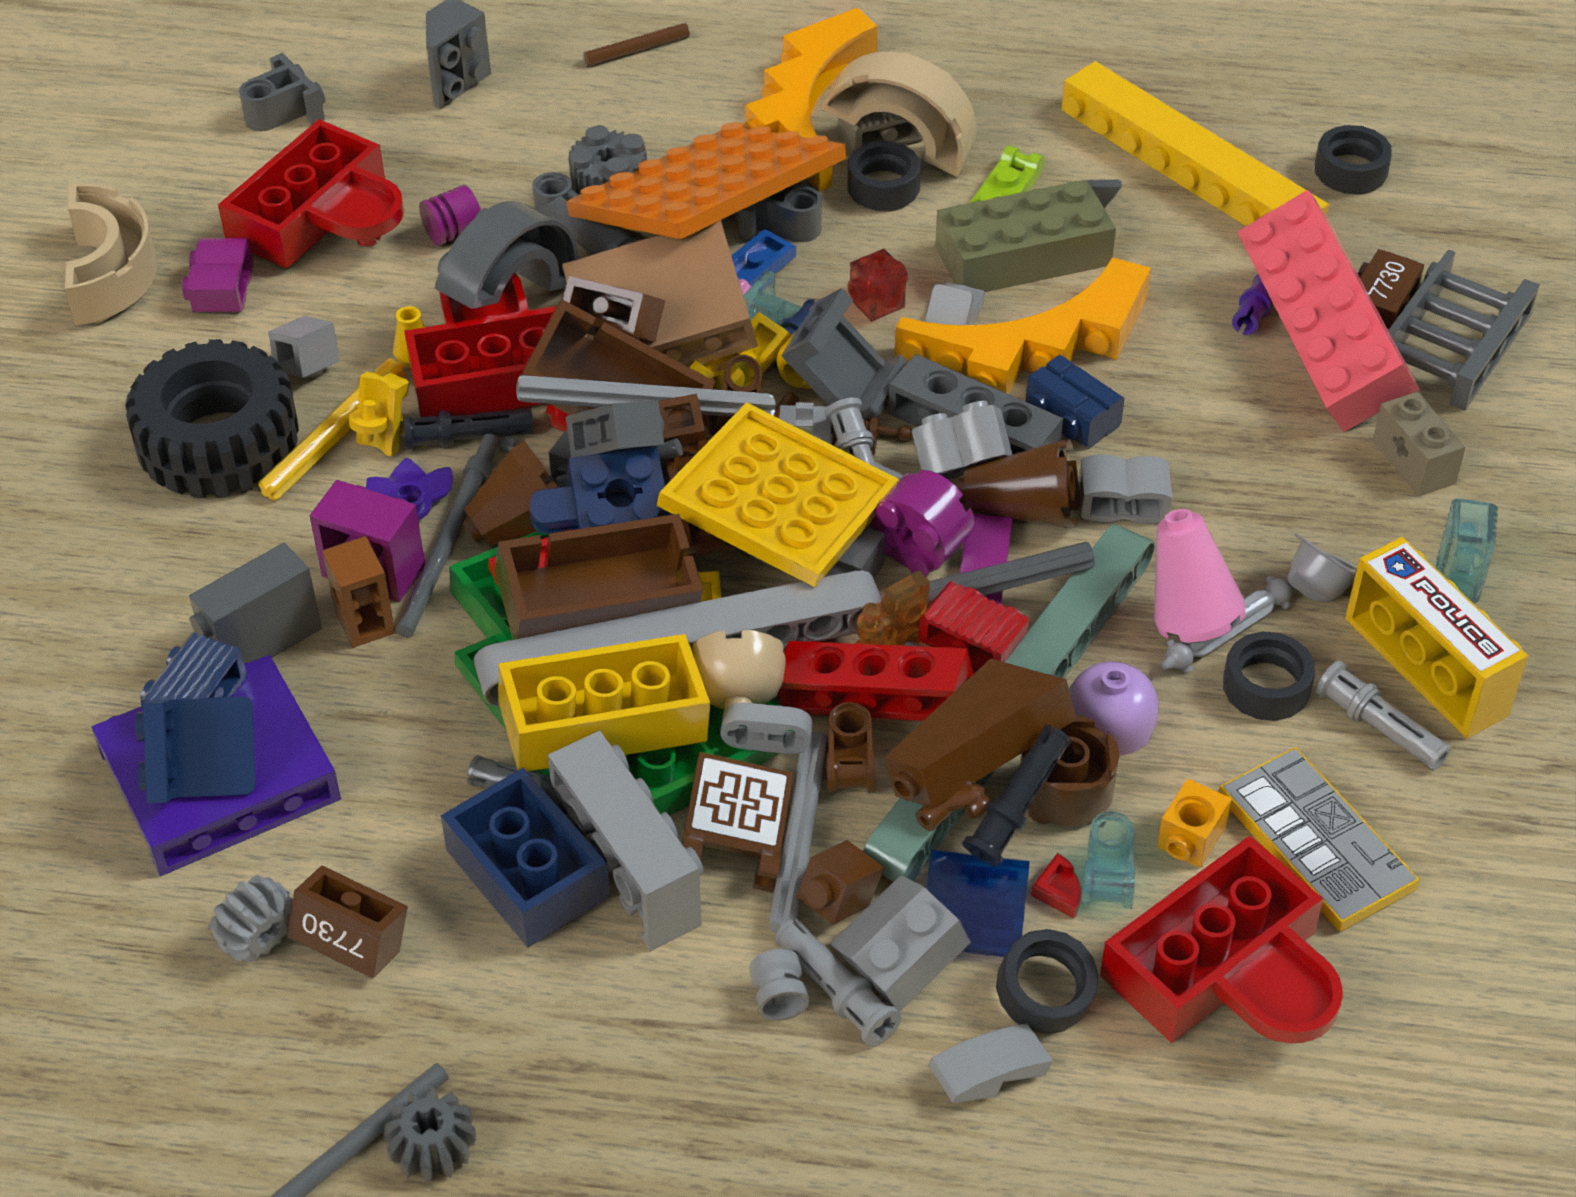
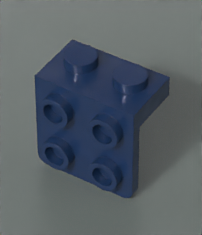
(196, 747)

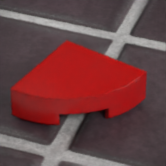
(1059, 886)

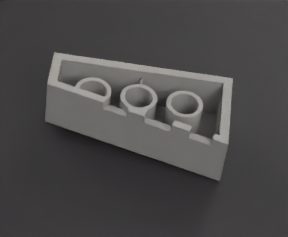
(631, 835)

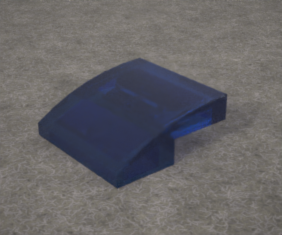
(982, 897)

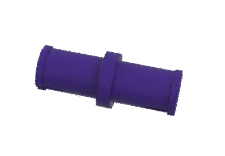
(1253, 306)

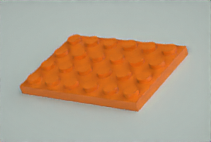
(705, 180)

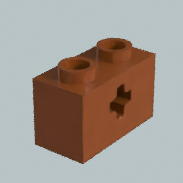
(359, 591)

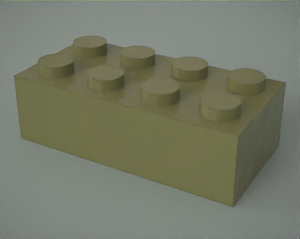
(1025, 237)

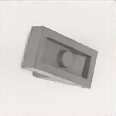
(954, 304)

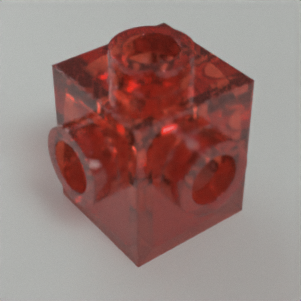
(878, 284)

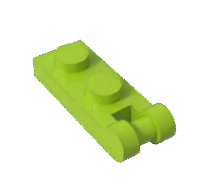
(1006, 179)

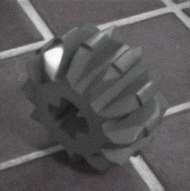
(430, 1134)

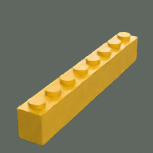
(1176, 145)

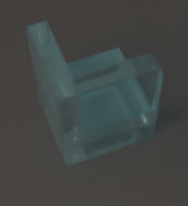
(763, 299)

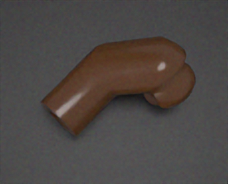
(969, 797)

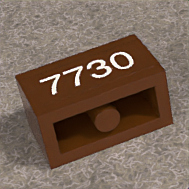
(1390, 283)
(347, 921)

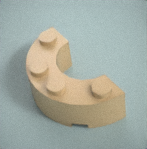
(916, 92)
(124, 257)

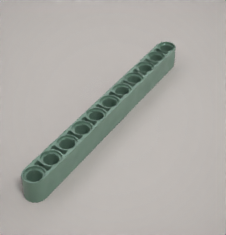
(1048, 647)

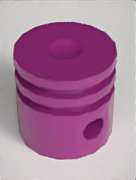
(448, 213)

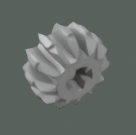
(252, 918)

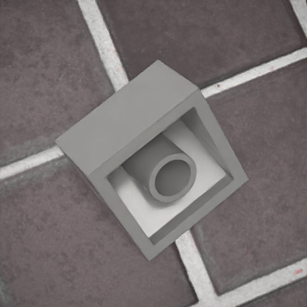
(901, 941)

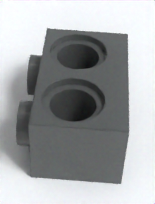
(615, 428)

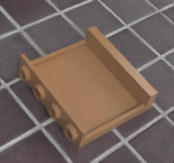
(700, 287)

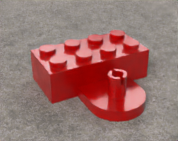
(312, 188)
(475, 355)
(1230, 940)

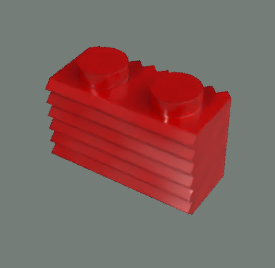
(971, 621)

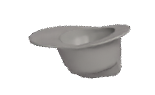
(1320, 573)

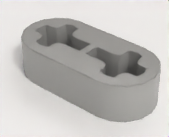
(766, 728)

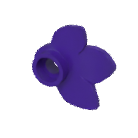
(414, 485)

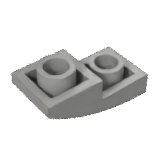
(984, 1062)

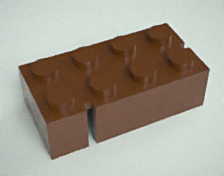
(609, 357)
(596, 575)

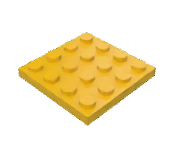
(777, 493)

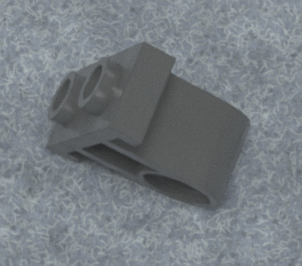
(280, 96)
(790, 214)

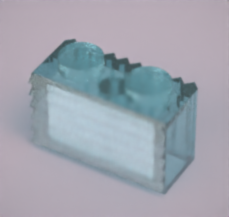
(1468, 545)

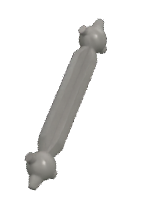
(1258, 605)

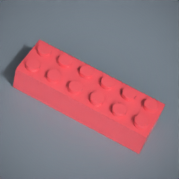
(1327, 311)

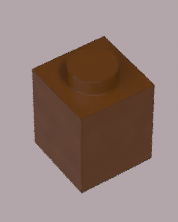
(839, 882)

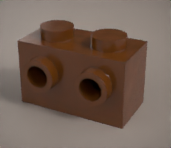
(621, 308)

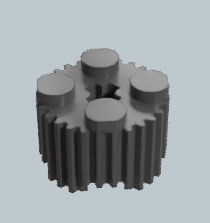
(603, 155)

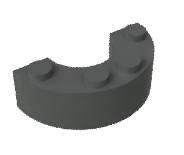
(497, 245)

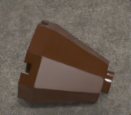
(503, 503)

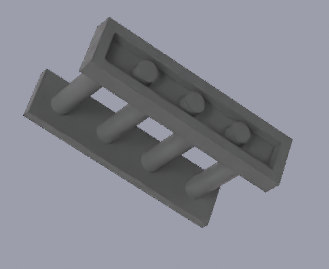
(1480, 355)

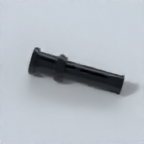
(446, 429)
(1007, 813)

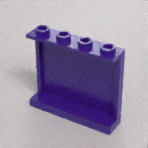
(290, 778)

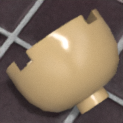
(740, 668)

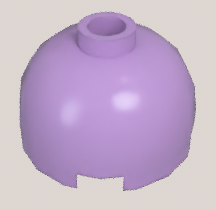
(1118, 701)

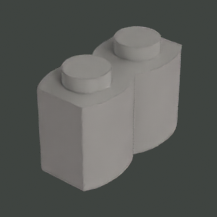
(961, 441)
(1124, 489)

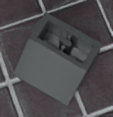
(456, 49)

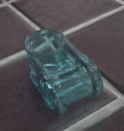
(1108, 867)

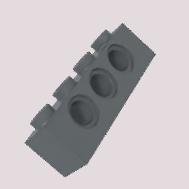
(932, 389)

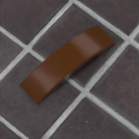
(684, 421)

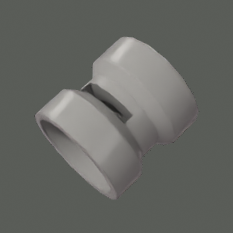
(779, 986)

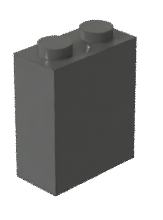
(259, 605)

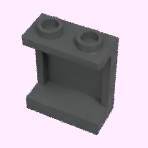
(838, 359)

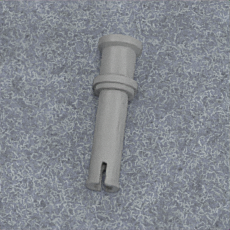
(851, 429)
(1365, 703)
(850, 995)

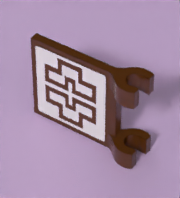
(739, 811)

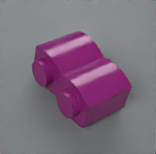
(219, 275)

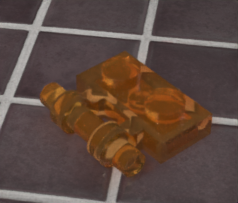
(897, 615)

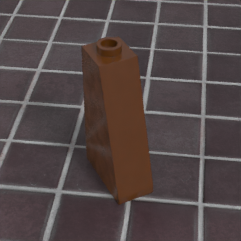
(977, 731)

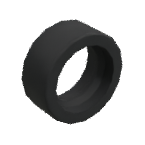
(1353, 141)
(883, 157)
(1268, 702)
(1064, 950)

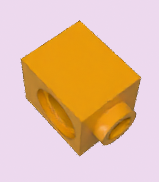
(1193, 823)

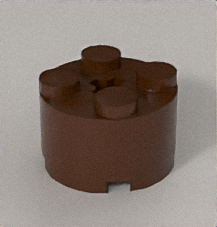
(1081, 779)

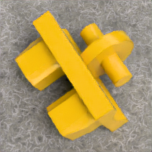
(379, 414)

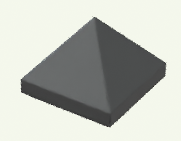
(1105, 189)

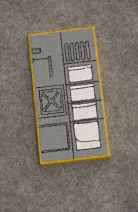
(1319, 838)

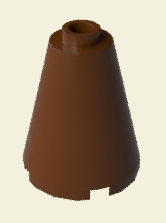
(1025, 486)

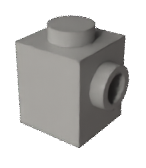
(304, 346)

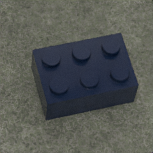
(525, 857)

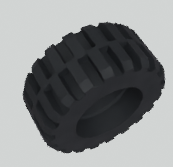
(206, 382)

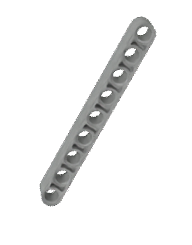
(783, 612)

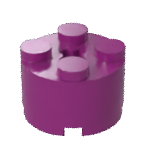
(922, 521)

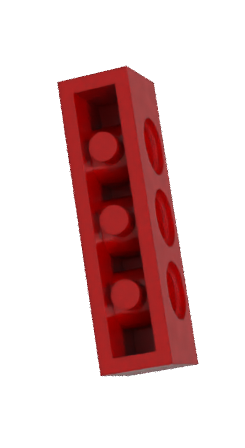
(884, 679)

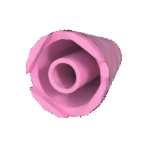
(1192, 581)

